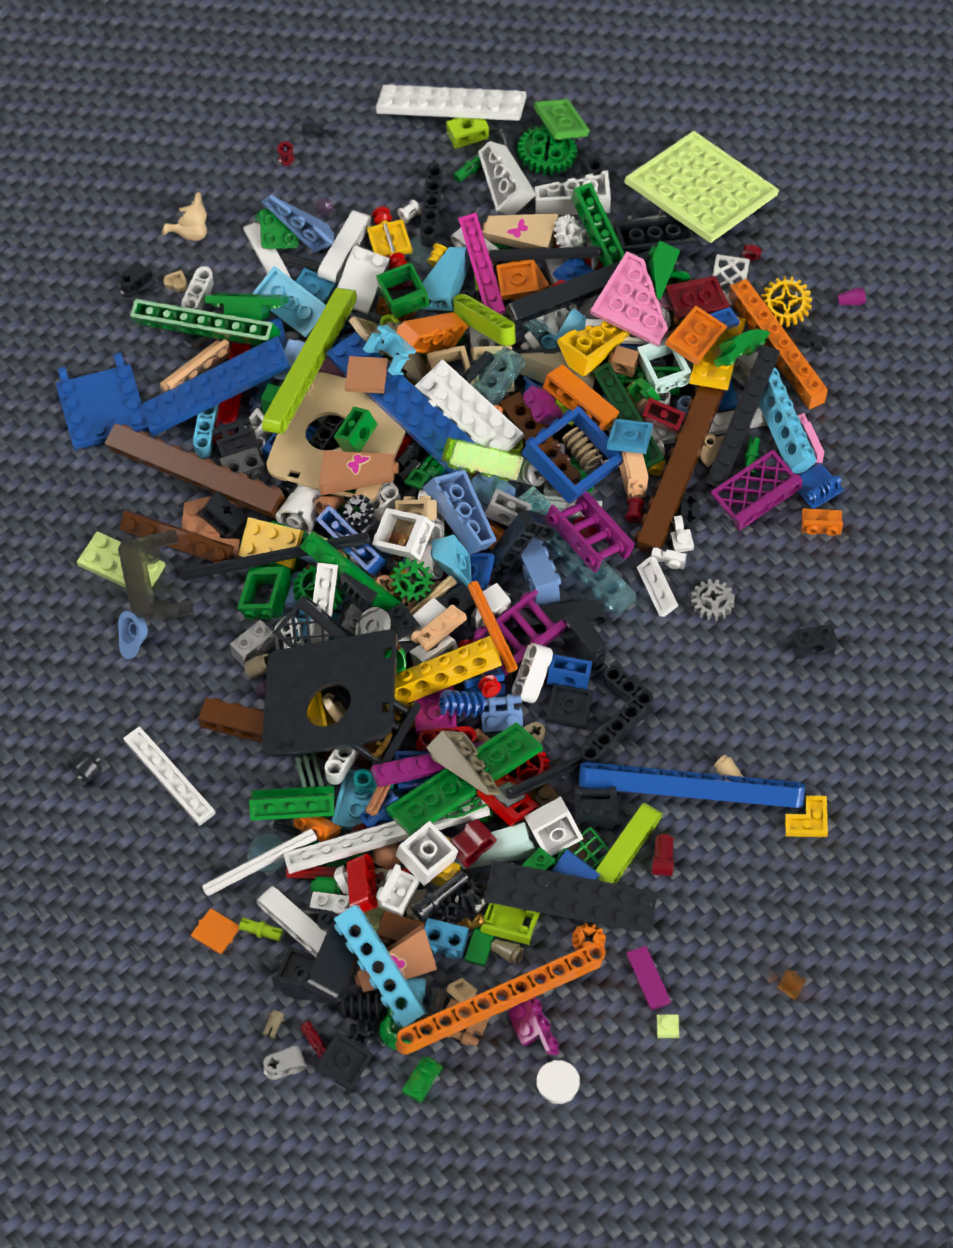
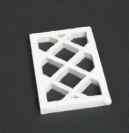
(732, 261)

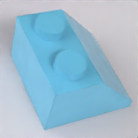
(452, 558)

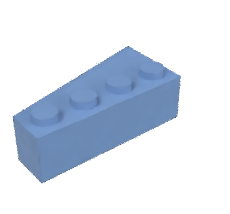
(540, 573)

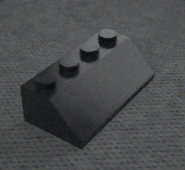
(648, 232)

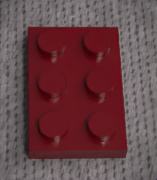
(702, 292)

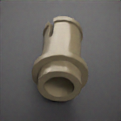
(273, 1023)

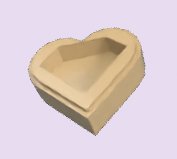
(176, 281)

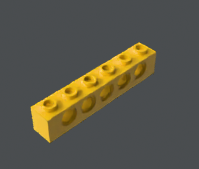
(446, 670)

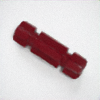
(313, 1038)

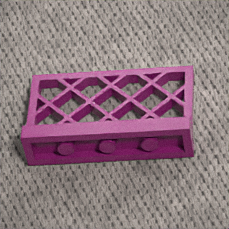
(766, 502)

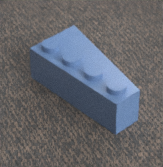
(461, 510)

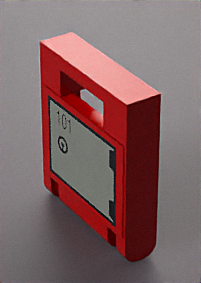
(505, 807)

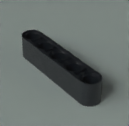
(431, 205)
(592, 609)

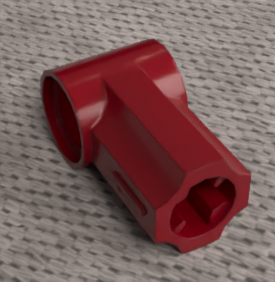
(663, 861)

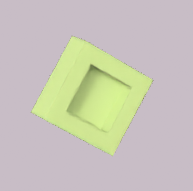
(667, 1026)

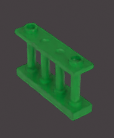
(292, 803)

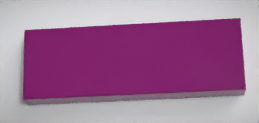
(648, 978)

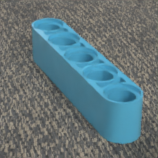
(205, 438)

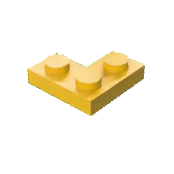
(812, 823)

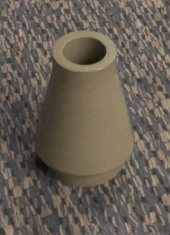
(509, 951)

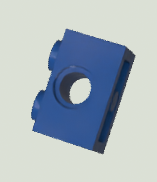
(569, 671)

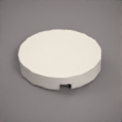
(558, 1082)

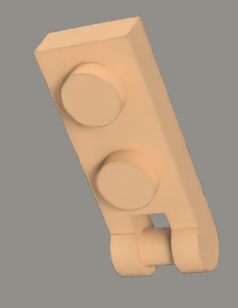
(439, 628)

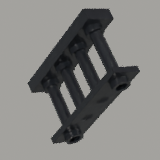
(399, 731)

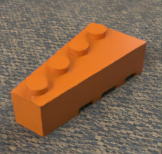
(433, 332)

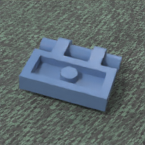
(501, 719)

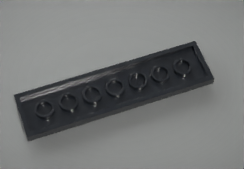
(571, 897)

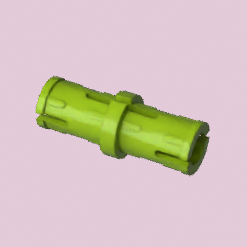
(261, 929)

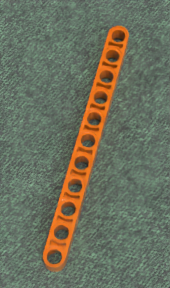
(496, 1006)

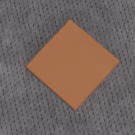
(366, 374)

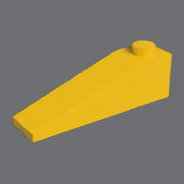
(589, 347)

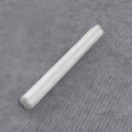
(258, 862)

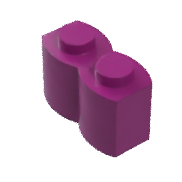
(542, 405)

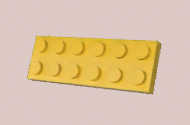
(706, 371)

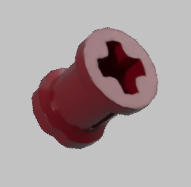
(282, 153)
(634, 510)

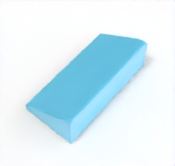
(574, 321)

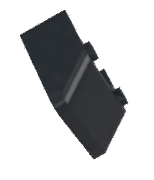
(332, 967)

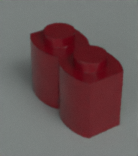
(472, 842)

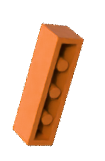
(574, 392)

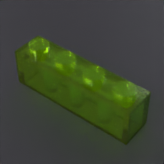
(482, 458)

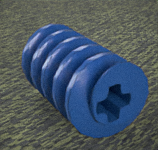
(461, 702)

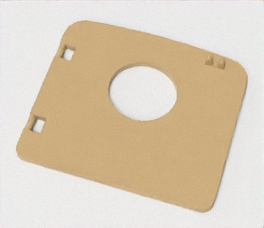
(328, 397)

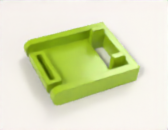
(508, 923)

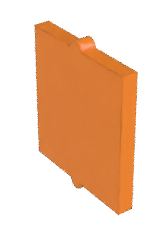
(215, 931)

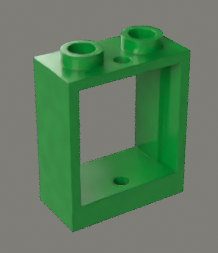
(407, 303)
(261, 576)

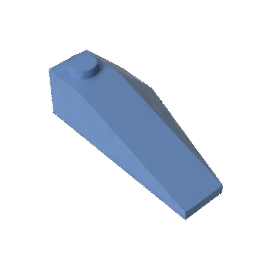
(307, 228)

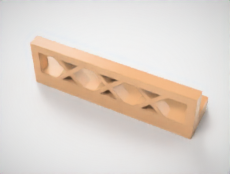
(199, 364)

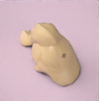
(192, 223)

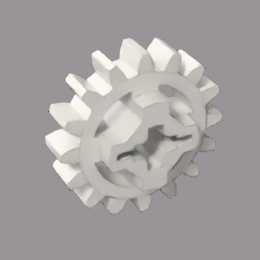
(569, 232)

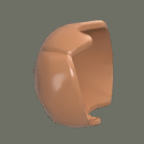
(386, 856)

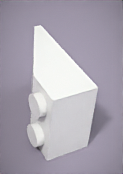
(361, 276)

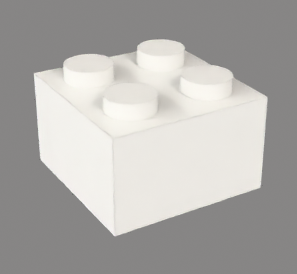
(426, 853)

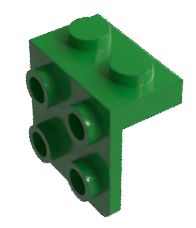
(274, 233)

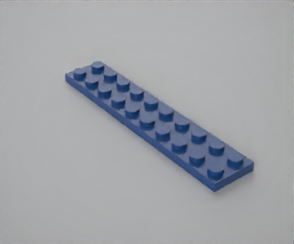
(403, 403)

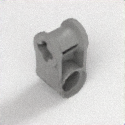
(286, 1063)

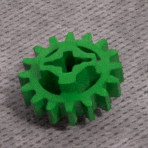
(410, 588)

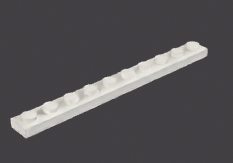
(367, 840)

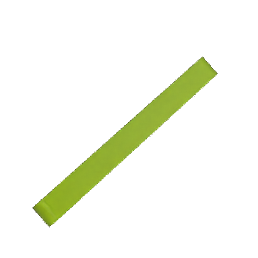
(309, 361)

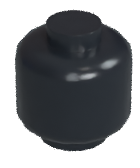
(87, 766)

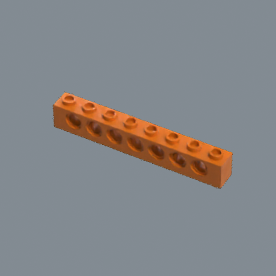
(790, 361)

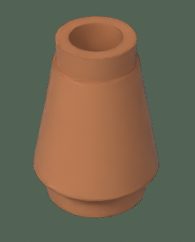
(324, 501)

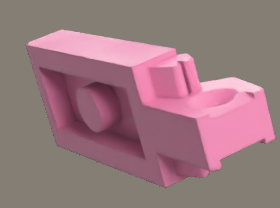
(812, 438)

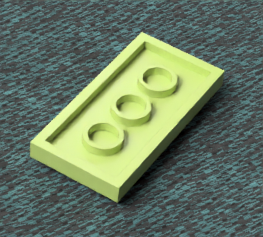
(103, 559)

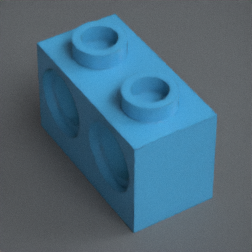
(446, 933)

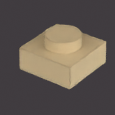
(461, 990)

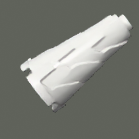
(299, 509)

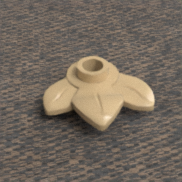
(710, 451)

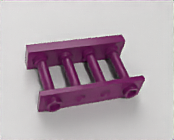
(604, 524)
(553, 629)

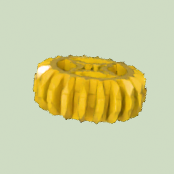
(778, 302)

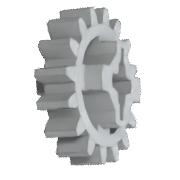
(714, 598)

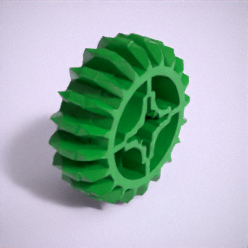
(304, 579)

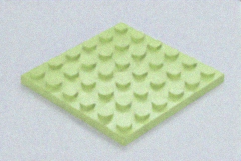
(701, 186)

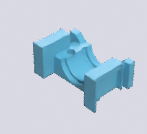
(391, 343)

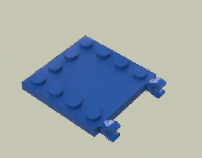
(98, 402)

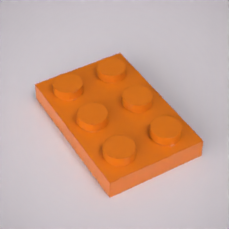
(696, 335)

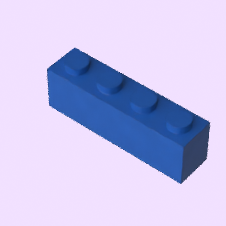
(364, 554)

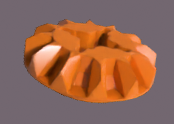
(589, 929)

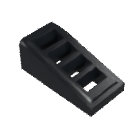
(361, 597)

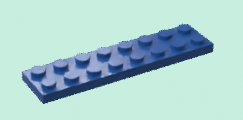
(215, 385)

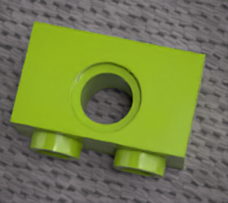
(467, 131)

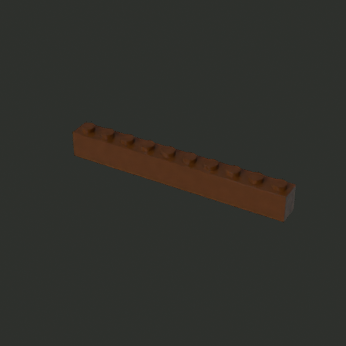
(679, 469)
(195, 471)
(248, 724)

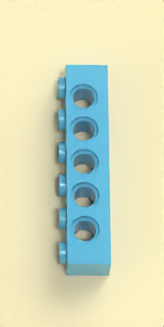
(786, 426)
(414, 1008)

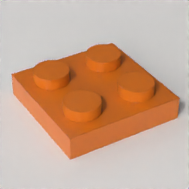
(517, 279)

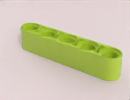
(484, 319)
(628, 843)

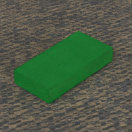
(479, 948)

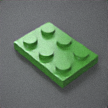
(561, 119)

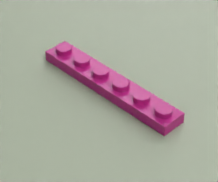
(481, 263)

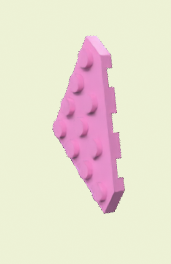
(631, 303)

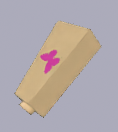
(521, 230)

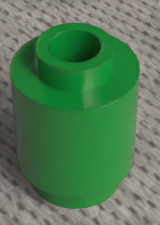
(325, 885)

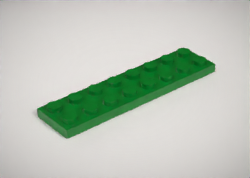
(448, 791)

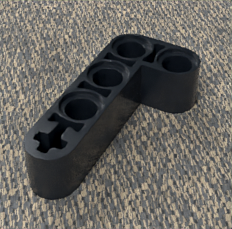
(517, 538)

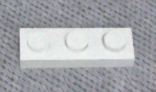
(657, 586)

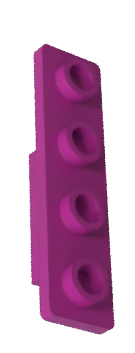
(532, 1024)

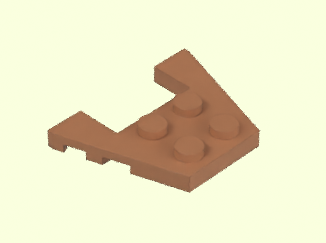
(194, 523)

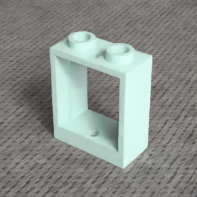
(663, 385)

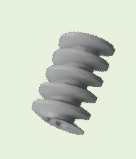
(529, 475)

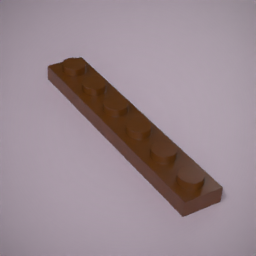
(188, 541)

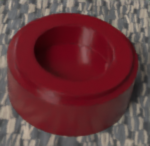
(751, 252)

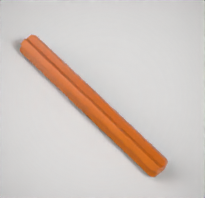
(492, 626)

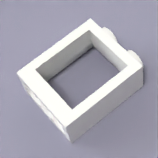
(414, 547)

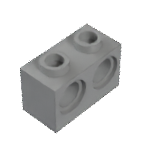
(252, 642)

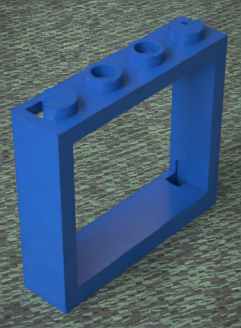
(553, 474)

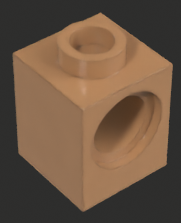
(624, 361)

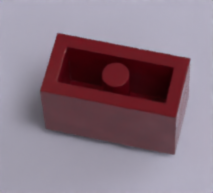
(662, 416)

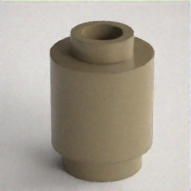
(257, 666)

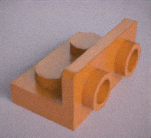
(822, 521)
(322, 827)

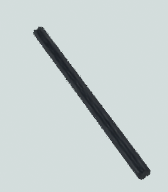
(267, 557)

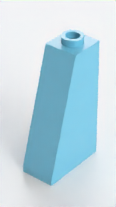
(447, 278)

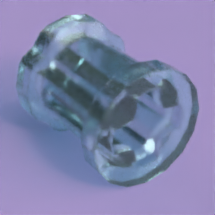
(536, 327)

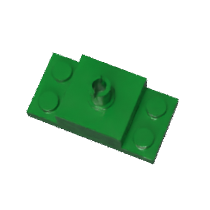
(247, 305)

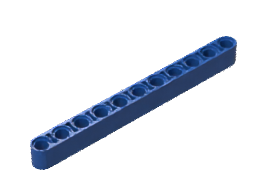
(692, 784)

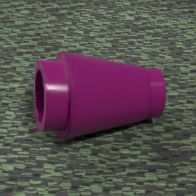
(852, 297)

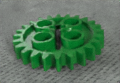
(532, 151)

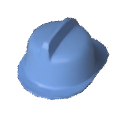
(131, 634)

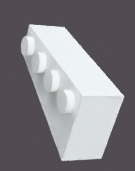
(505, 179)
(556, 197)

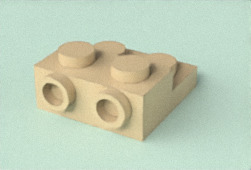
(423, 506)

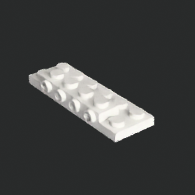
(468, 408)

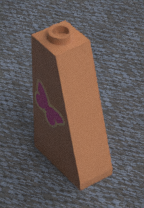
(355, 470)
(410, 954)

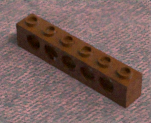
(512, 408)

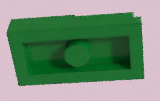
(422, 1079)

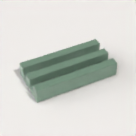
(306, 760)

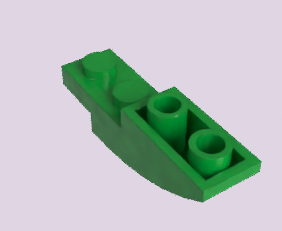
(739, 345)

